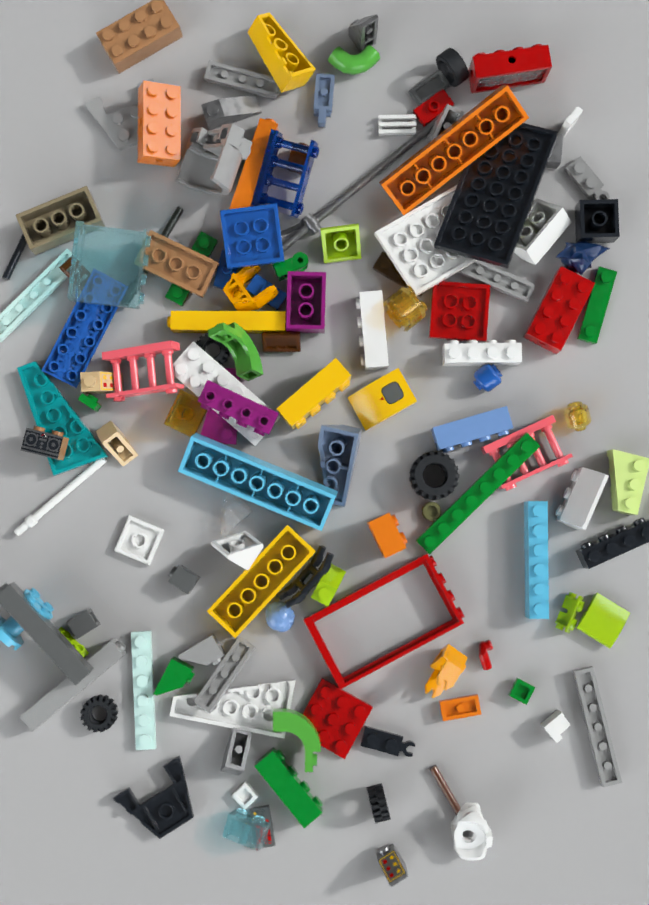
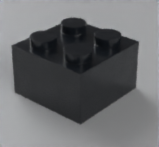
(597, 221)

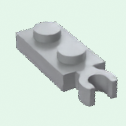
(586, 179)

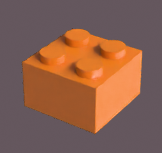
(387, 534)

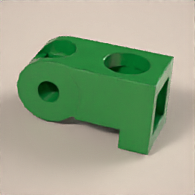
(298, 262)

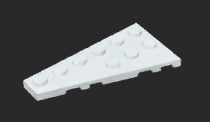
(240, 707)

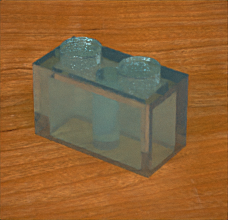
(246, 829)

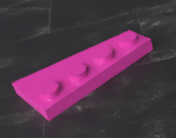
(216, 427)

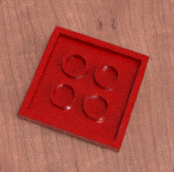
(459, 311)
(336, 716)

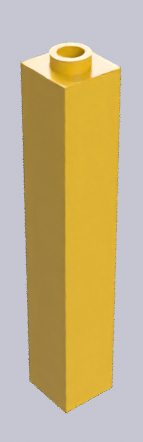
(249, 320)

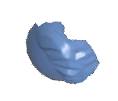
(279, 617)

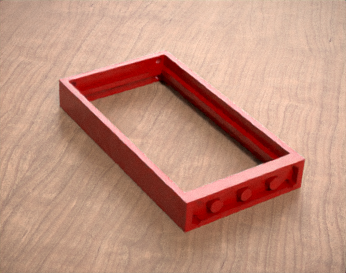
(447, 597)

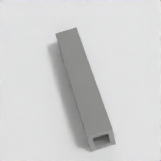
(67, 690)

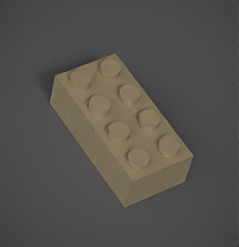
(55, 220)

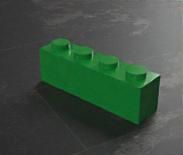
(288, 787)

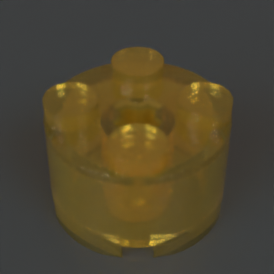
(405, 308)

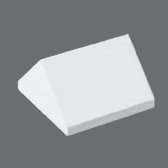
(239, 548)

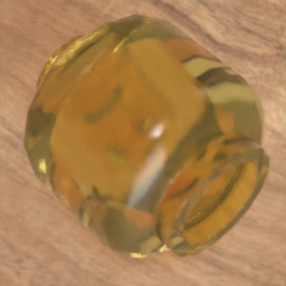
(577, 416)

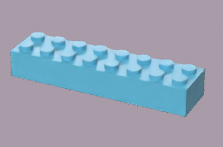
(257, 481)

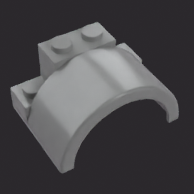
(215, 172)

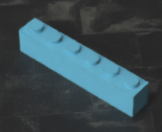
(536, 559)

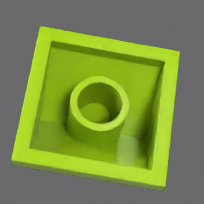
(341, 243)

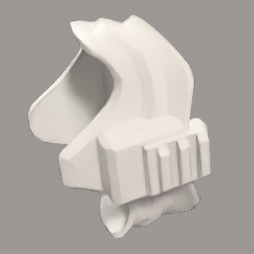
(471, 819)

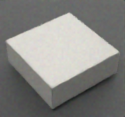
(245, 795)

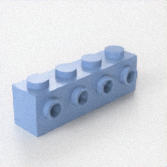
(472, 428)

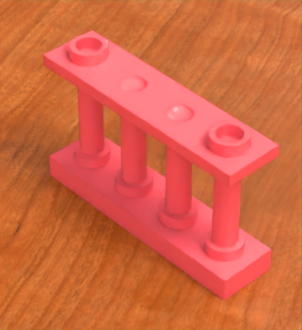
(132, 355)
(509, 440)

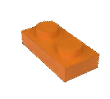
(460, 707)

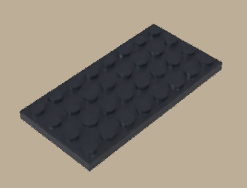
(497, 197)

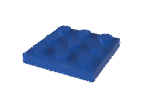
(252, 236)

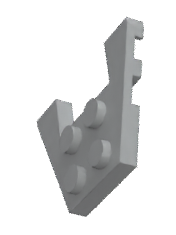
(119, 125)

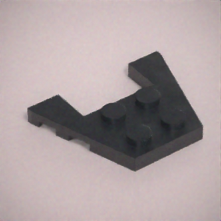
(167, 808)

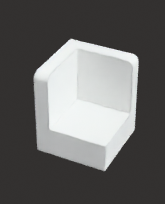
(555, 725)

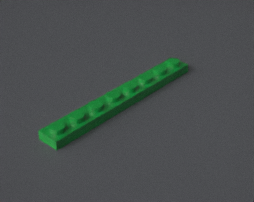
(478, 492)

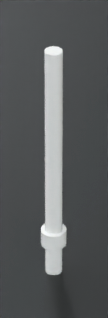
(32, 520)

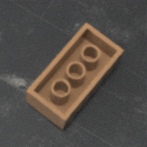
(139, 34)

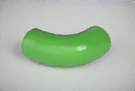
(354, 63)

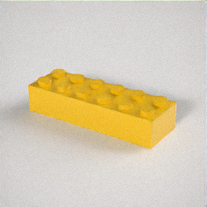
(262, 581)

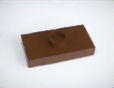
(281, 341)

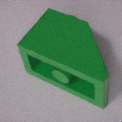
(175, 676)

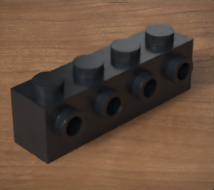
(615, 544)

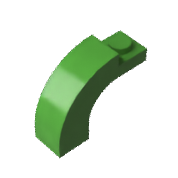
(241, 347)
(294, 722)

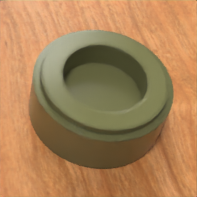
(431, 511)

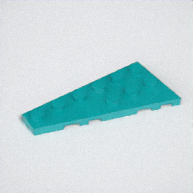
(55, 413)

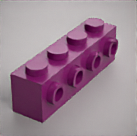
(238, 407)

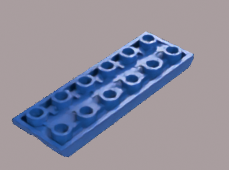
(78, 341)

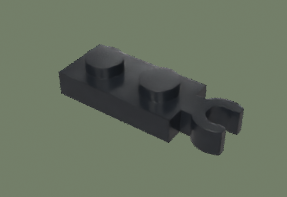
(385, 741)

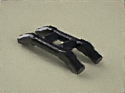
(299, 582)

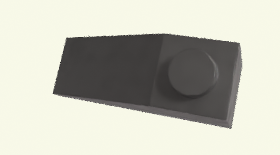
(364, 31)
(230, 110)

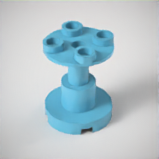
(11, 630)

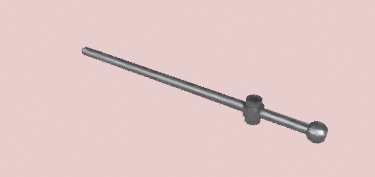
(312, 223)

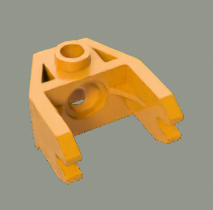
(239, 295)
(447, 669)

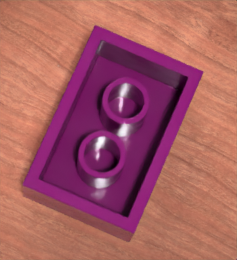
(306, 302)

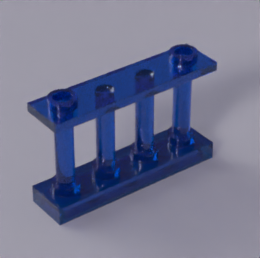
(271, 160)

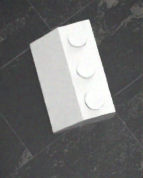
(541, 230)
(581, 498)

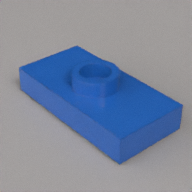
(223, 274)
(258, 284)

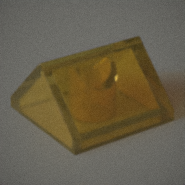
(185, 414)

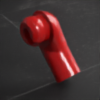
(483, 654)

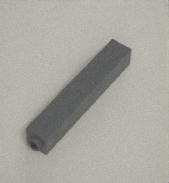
(44, 633)

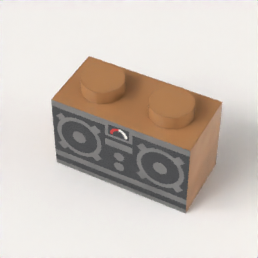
(45, 444)

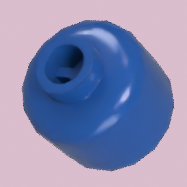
(487, 377)

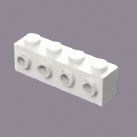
(478, 354)

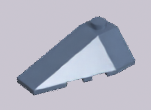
(338, 455)

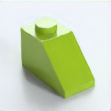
(328, 585)

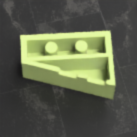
(627, 479)

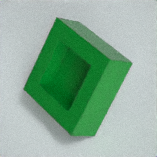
(90, 401)
(521, 691)

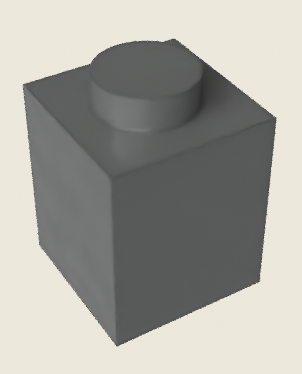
(183, 578)
(83, 623)

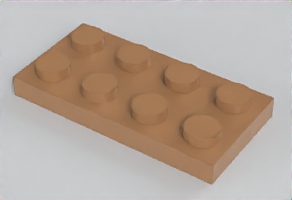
(180, 264)

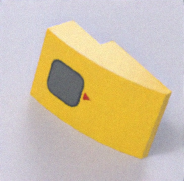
(382, 399)

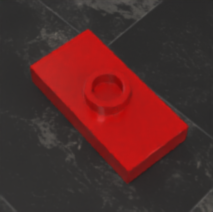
(432, 107)

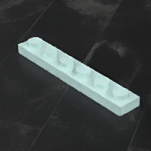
(33, 296)
(143, 690)

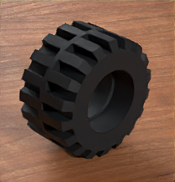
(449, 468)

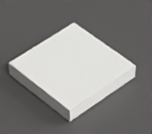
(139, 540)

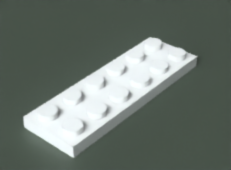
(197, 367)

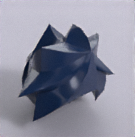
(580, 255)

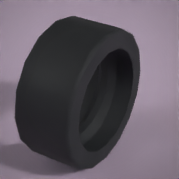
(452, 67)

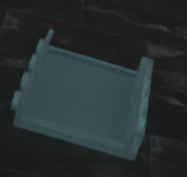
(108, 266)

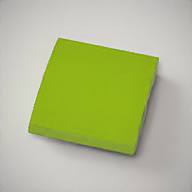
(603, 620)

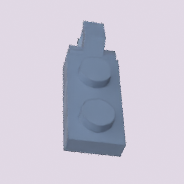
(323, 97)

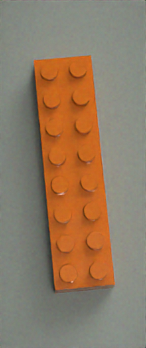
(454, 149)

